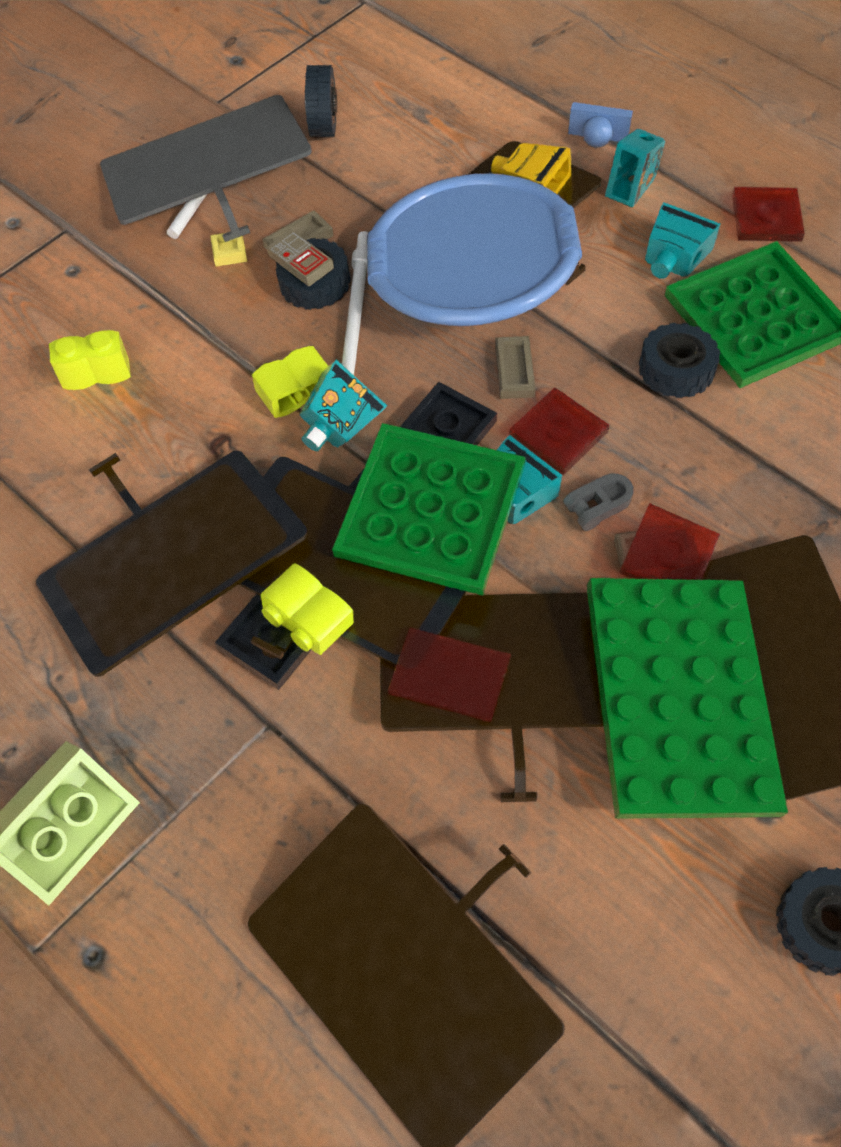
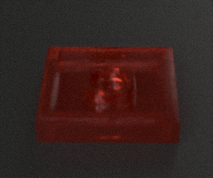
(767, 214)
(559, 430)
(668, 547)

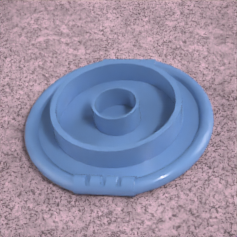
(473, 249)

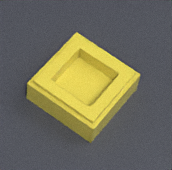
(228, 252)

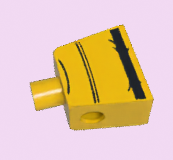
(537, 163)

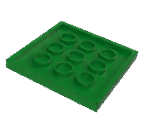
(759, 312)
(430, 508)

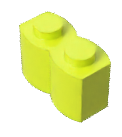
(89, 360)
(289, 382)
(306, 609)

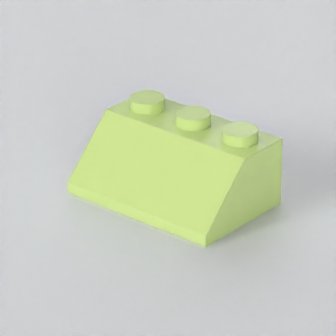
(60, 821)

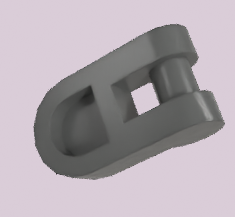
(611, 493)

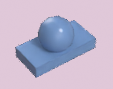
(599, 123)

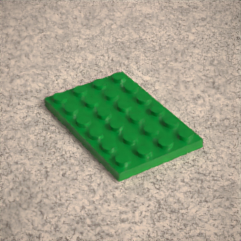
(683, 700)

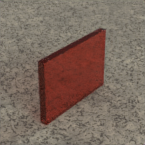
(449, 674)

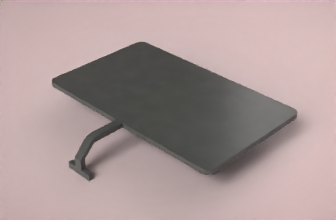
(204, 161)

